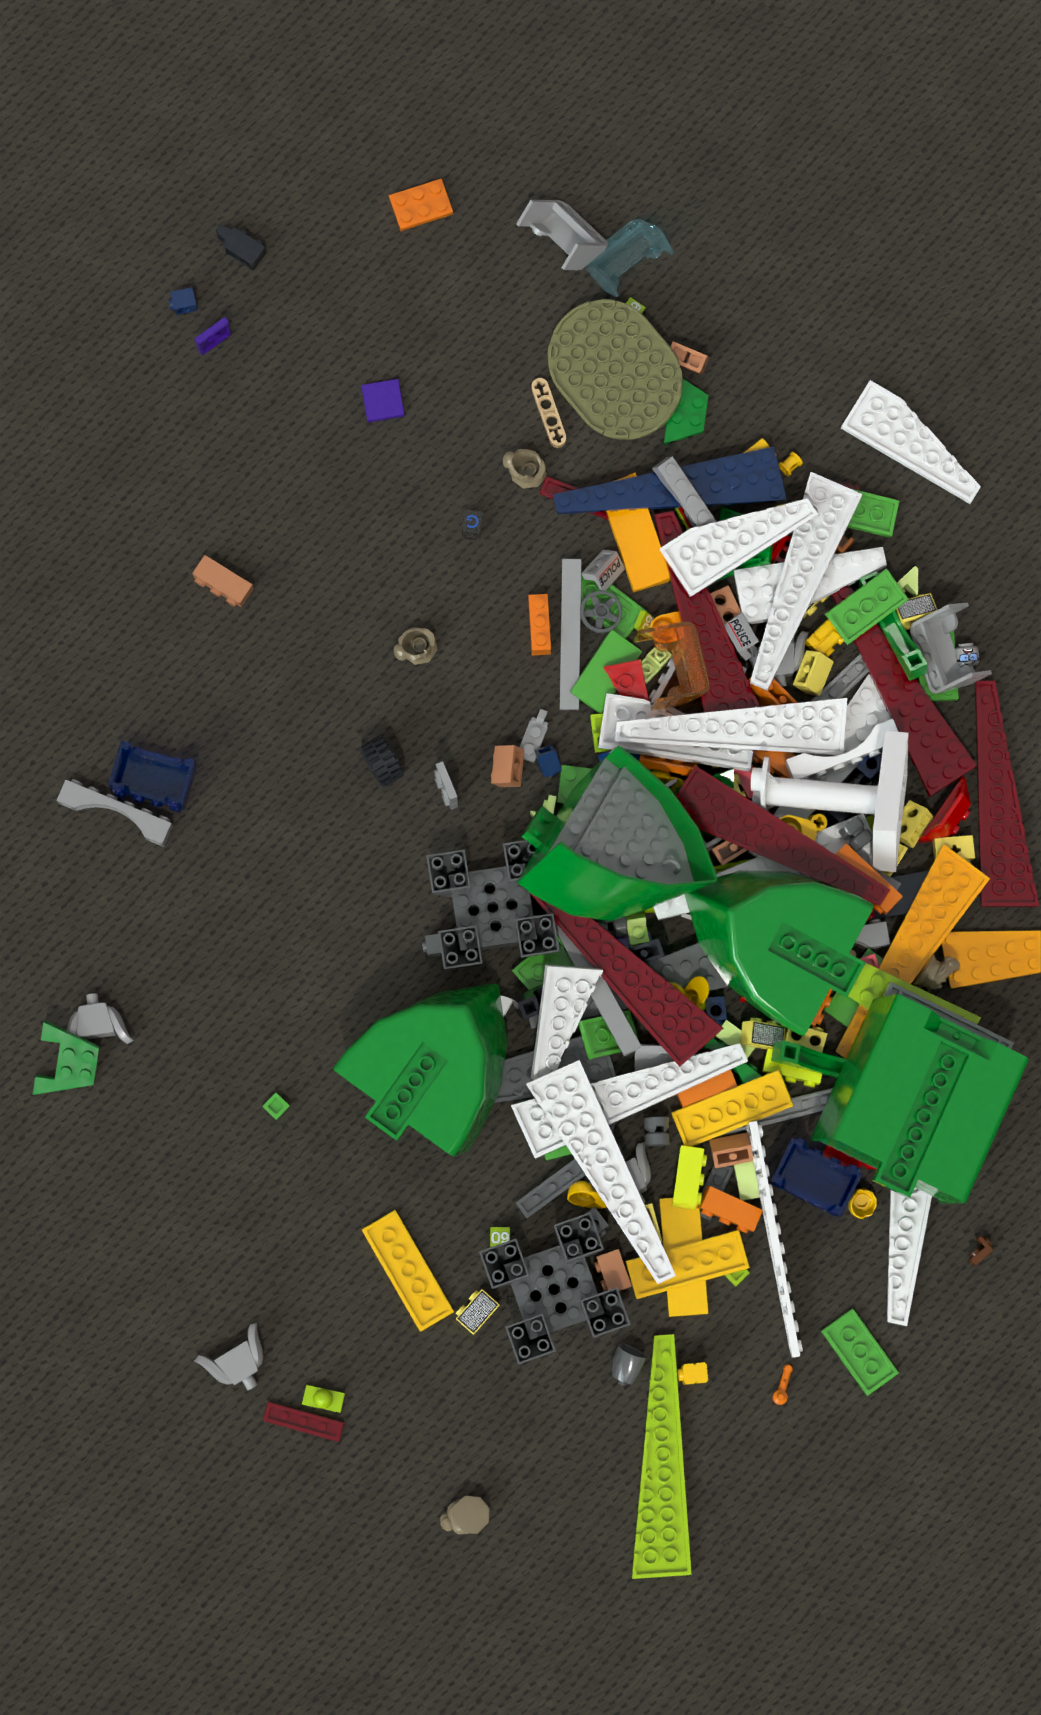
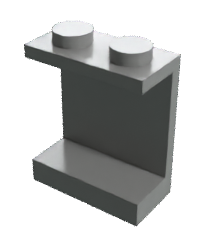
(650, 1056)

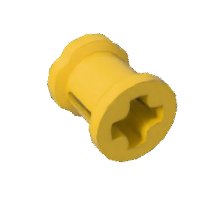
(790, 464)
(819, 818)

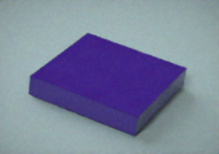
(213, 336)
(382, 400)

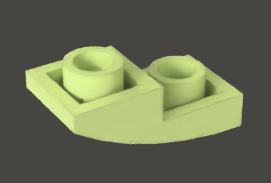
(654, 663)
(732, 1035)
(746, 1181)

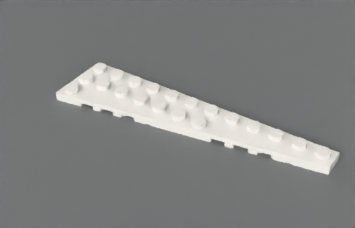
(630, 1093)
(773, 1230)

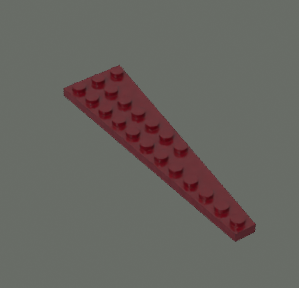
(727, 680)
(931, 742)
(742, 822)
(1001, 831)
(658, 1005)

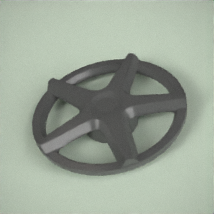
(600, 611)

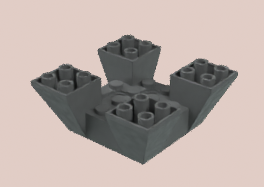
(473, 933)
(576, 1241)

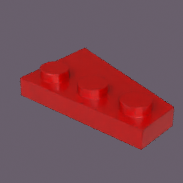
(628, 679)

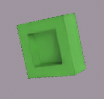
(276, 1106)

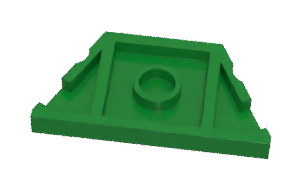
(689, 415)

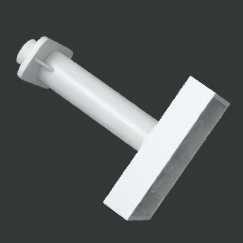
(883, 801)

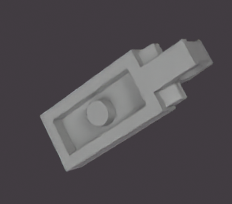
(534, 736)

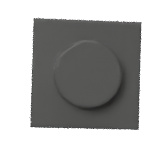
(432, 945)

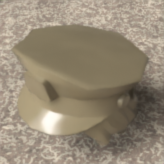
(525, 467)
(416, 645)
(936, 972)
(466, 1516)

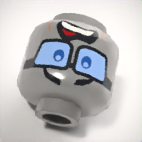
(967, 655)

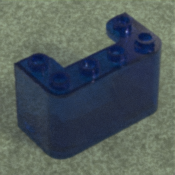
(152, 777)
(816, 1178)

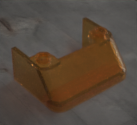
(688, 660)

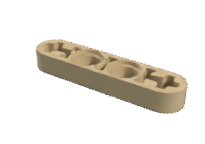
(547, 413)

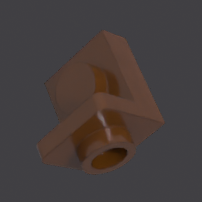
(978, 1254)

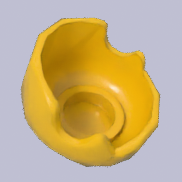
(862, 1203)

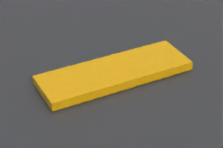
(732, 1109)
(680, 1228)
(692, 1264)
(407, 1270)

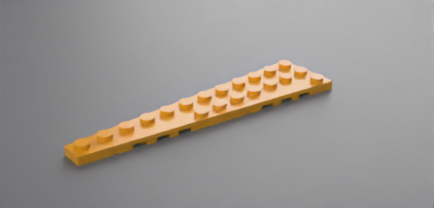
(934, 912)
(992, 955)

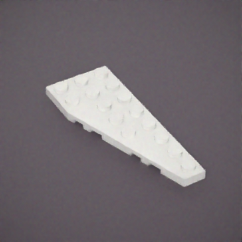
(896, 431)
(718, 548)
(758, 585)
(628, 708)

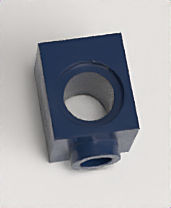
(183, 301)
(548, 761)
(868, 773)
(718, 1002)

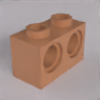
(690, 358)
(730, 606)

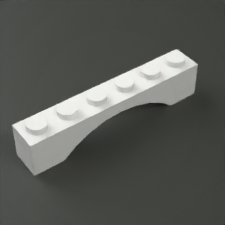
(807, 766)

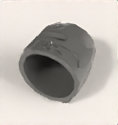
(627, 1364)

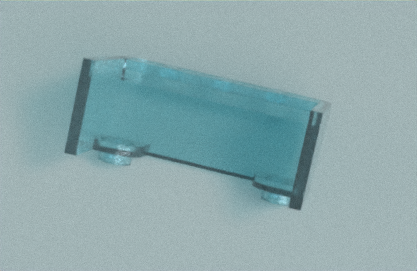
(626, 249)

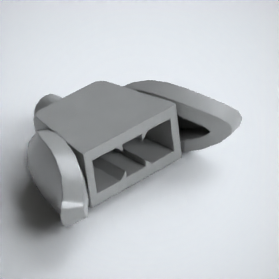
(791, 660)
(97, 1021)
(639, 1170)
(237, 1363)

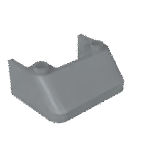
(566, 229)
(933, 639)

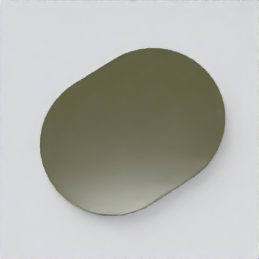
(615, 369)

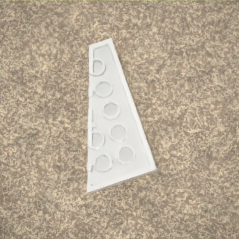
(561, 1008)

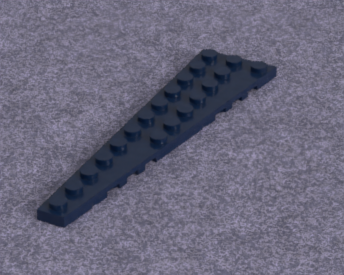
(725, 480)

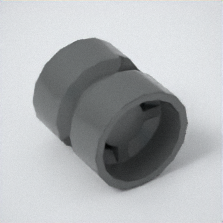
(856, 834)
(618, 925)
(659, 1138)

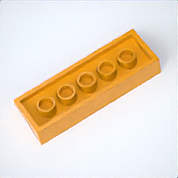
(638, 547)

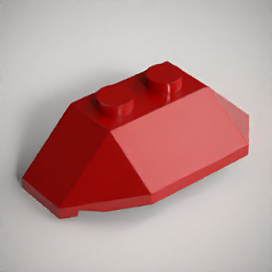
(949, 815)

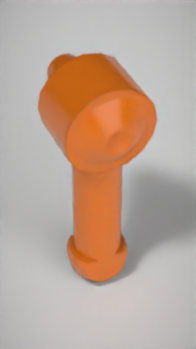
(780, 1396)

